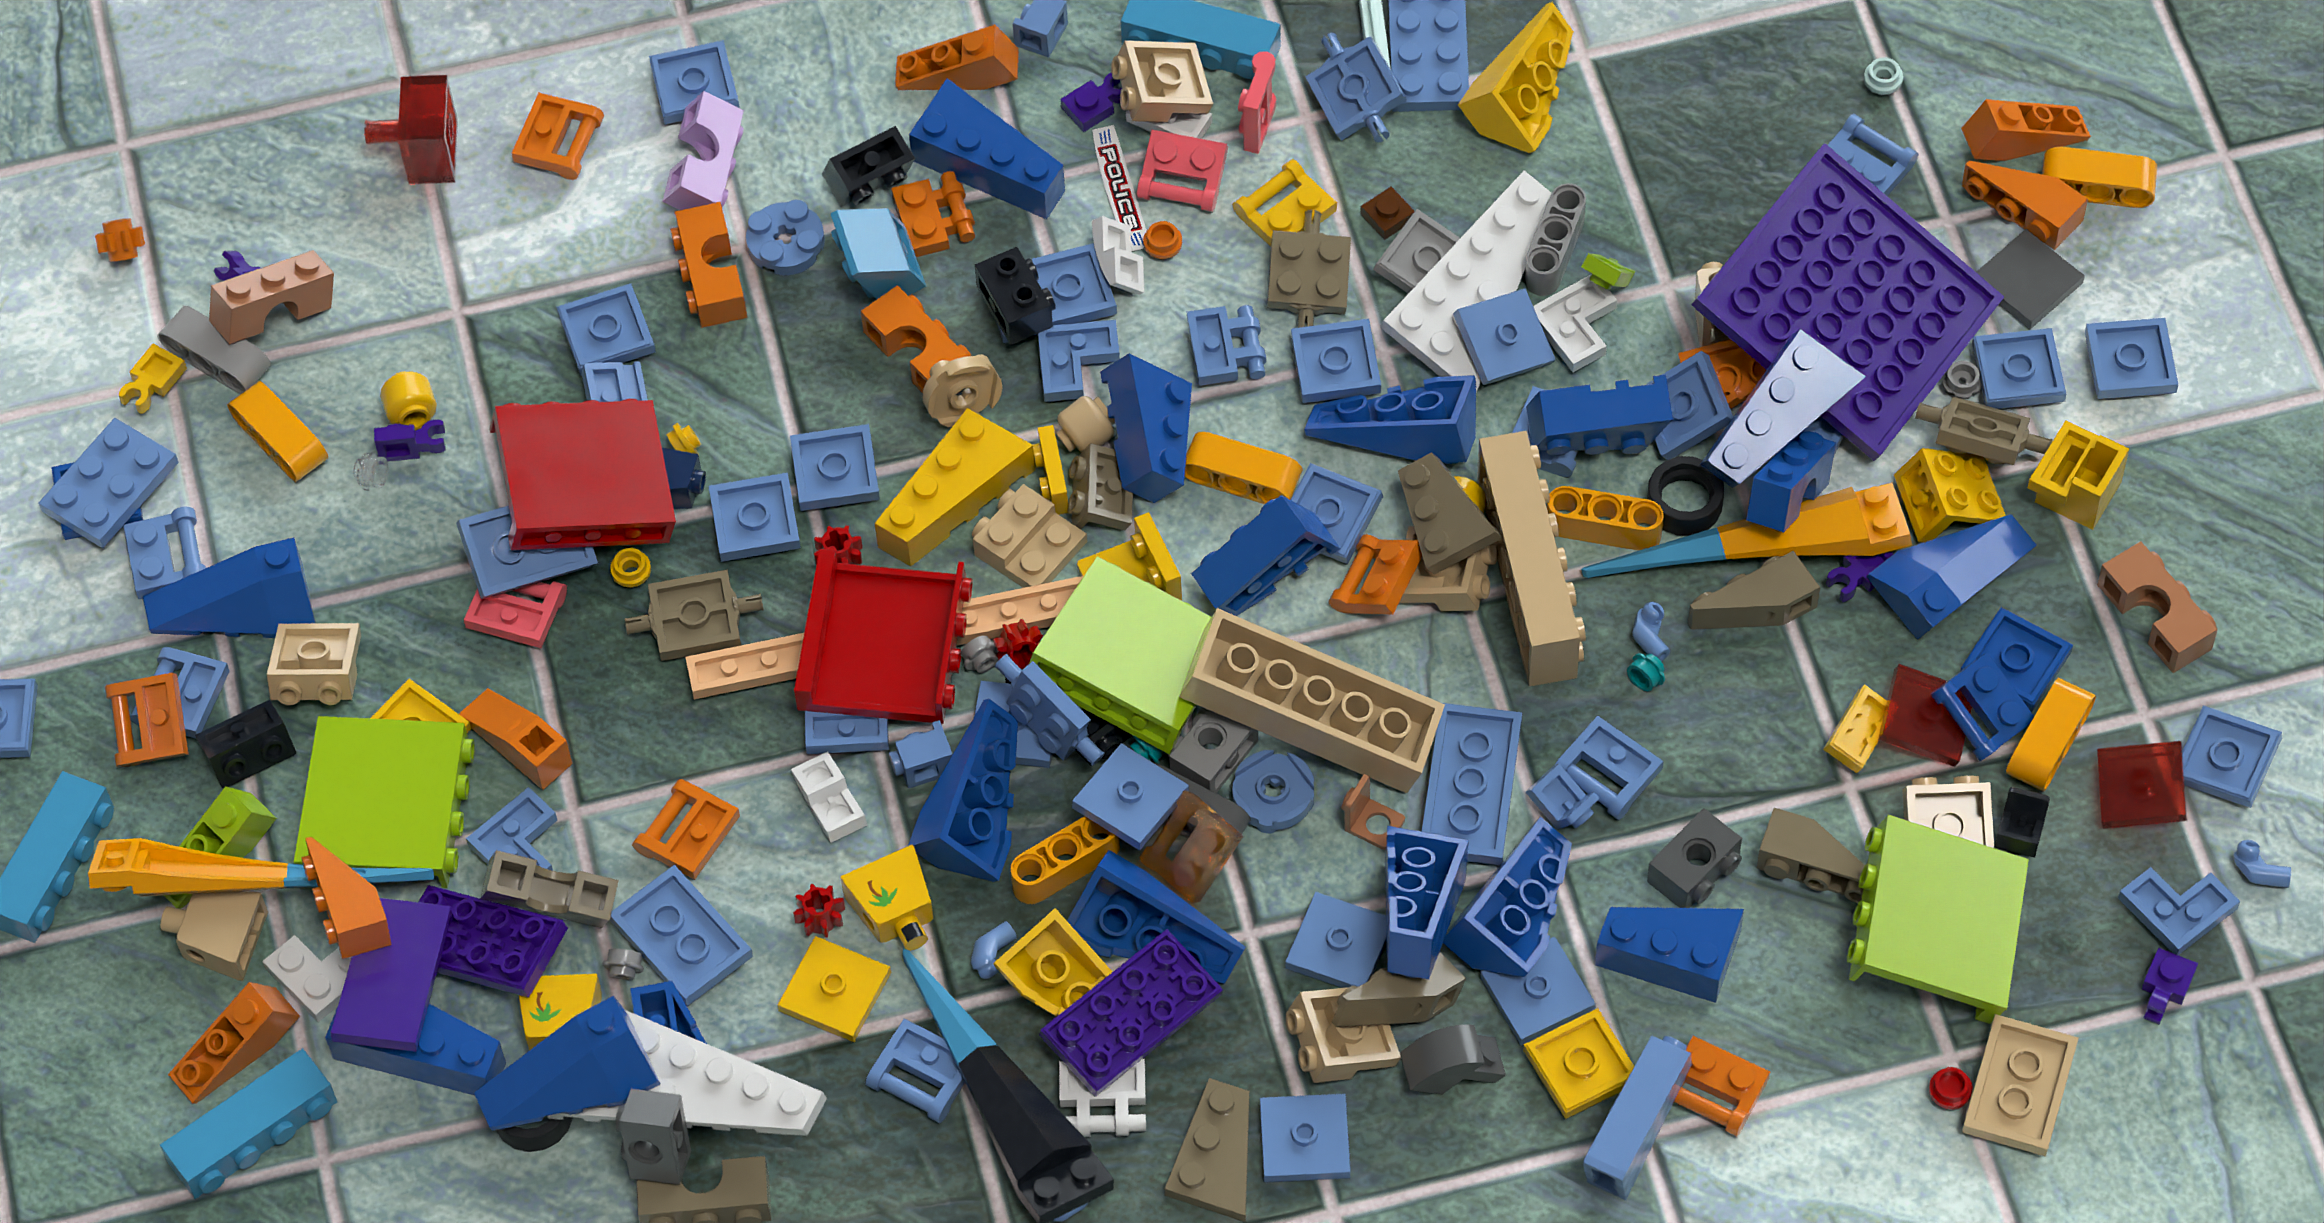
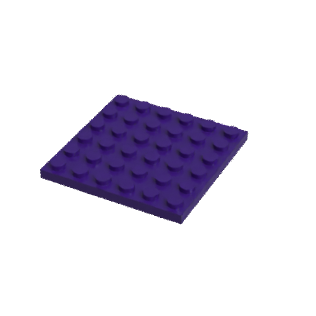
(1860, 283)

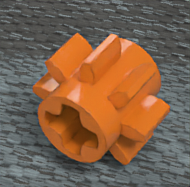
(120, 239)

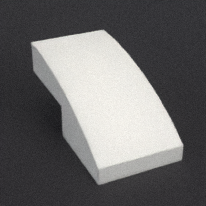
(1115, 255)
(829, 797)

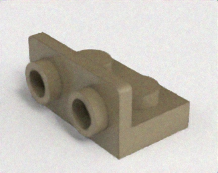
(1098, 490)

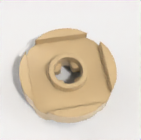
(948, 378)

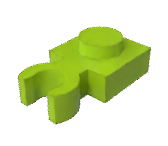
(1607, 271)

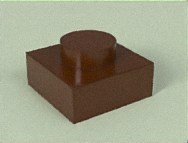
(1387, 212)

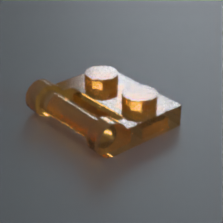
(1202, 853)

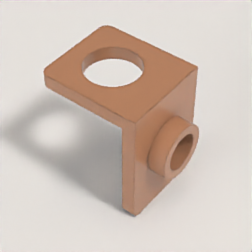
(1360, 808)

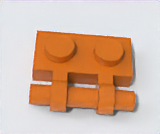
(919, 212)

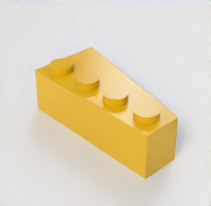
(951, 485)

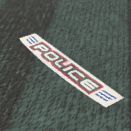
(1118, 183)

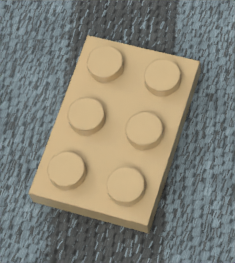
(2020, 1085)

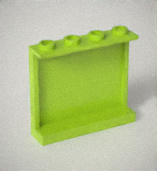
(1124, 653)
(387, 793)
(1939, 914)

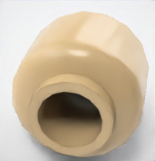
(1085, 423)

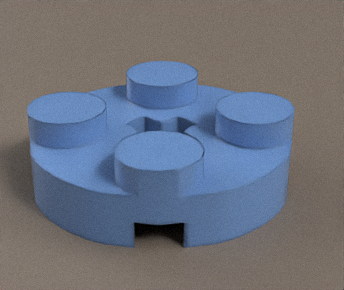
(779, 219)
(1276, 812)

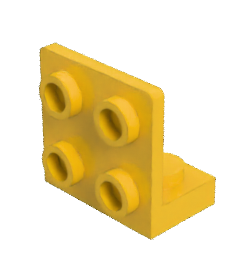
(1946, 489)
(1142, 557)

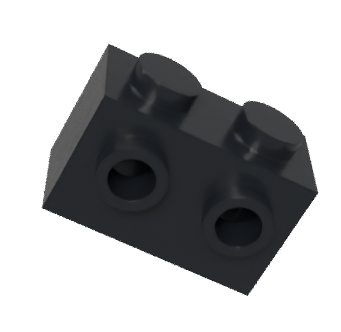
(869, 166)
(1015, 295)

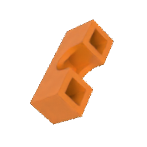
(715, 291)
(901, 322)

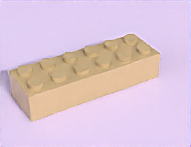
(1530, 560)
(1312, 700)

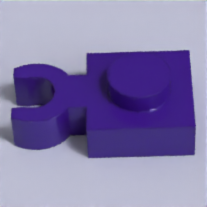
(1092, 103)
(1855, 573)

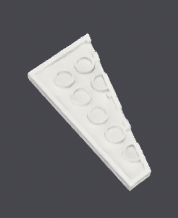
(1477, 268)
(719, 1087)

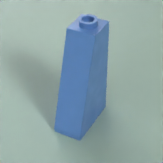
(1637, 1116)

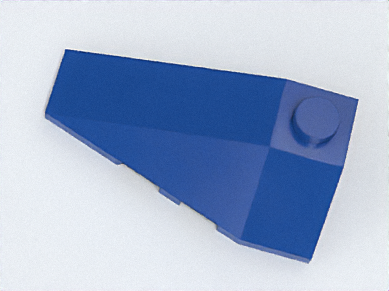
(1404, 423)
(1943, 573)
(236, 595)
(967, 811)
(1130, 908)
(1511, 914)
(576, 1067)

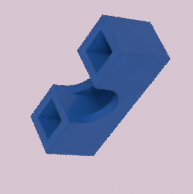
(1793, 473)

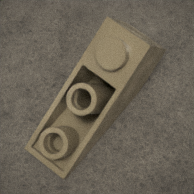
(1765, 597)
(1809, 854)
(1398, 998)

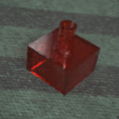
(424, 129)

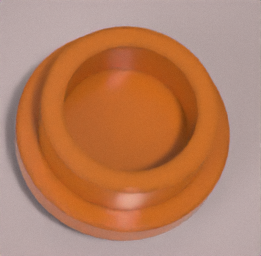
(1162, 240)

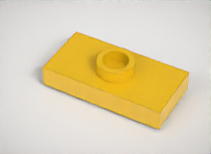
(1858, 729)

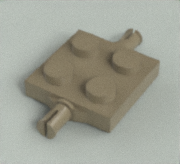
(1309, 271)
(1982, 430)
(694, 615)

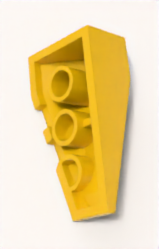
(1517, 88)
(1052, 965)

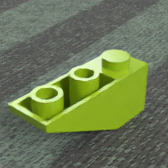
(227, 828)

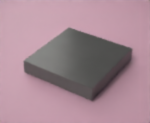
(2030, 278)

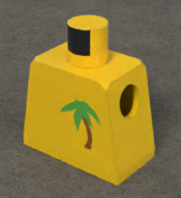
(891, 897)
(556, 1002)

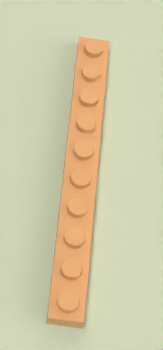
(779, 657)

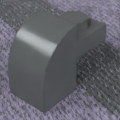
(1450, 1055)

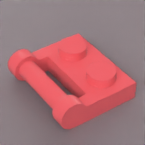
(1257, 103)
(1184, 158)
(517, 617)

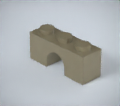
(568, 896)
(738, 1198)

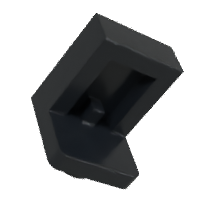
(2022, 822)

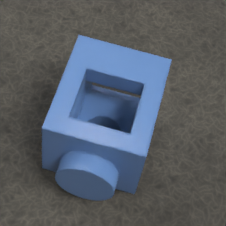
(1040, 26)
(921, 756)

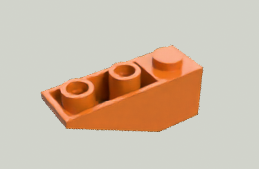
(969, 61)
(2018, 129)
(2029, 199)
(519, 737)
(350, 902)
(234, 1040)

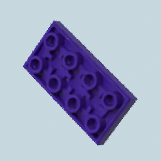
(495, 942)
(392, 986)
(1130, 1012)

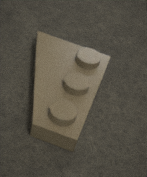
(1443, 514)
(1215, 1153)

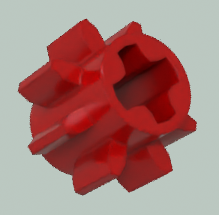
(840, 540)
(1018, 642)
(822, 921)

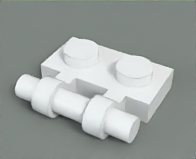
(1123, 1092)

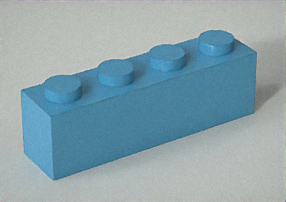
(1222, 36)
(51, 855)
(249, 1124)

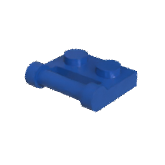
(1991, 699)

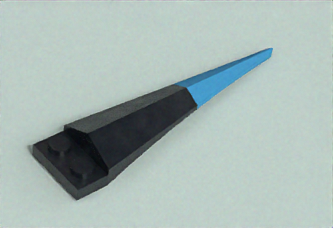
(1038, 1145)

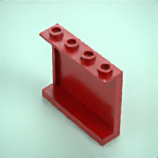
(583, 474)
(882, 641)

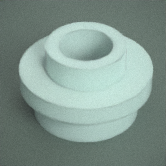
(1885, 68)

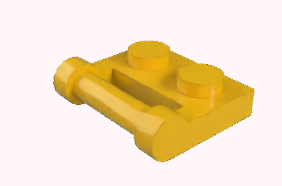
(1289, 212)

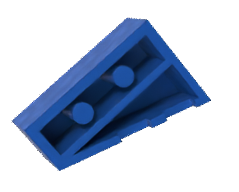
(1599, 420)
(1151, 425)
(1262, 554)
(1671, 946)

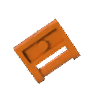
(546, 129)
(1386, 580)
(158, 716)
(697, 833)
(1725, 1078)

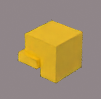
(2079, 474)

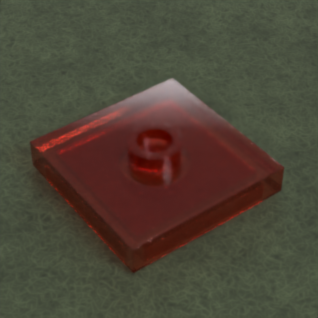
(1919, 723)
(2142, 784)

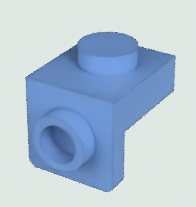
(1561, 798)

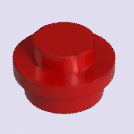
(1950, 1088)

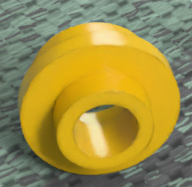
(683, 439)
(630, 558)

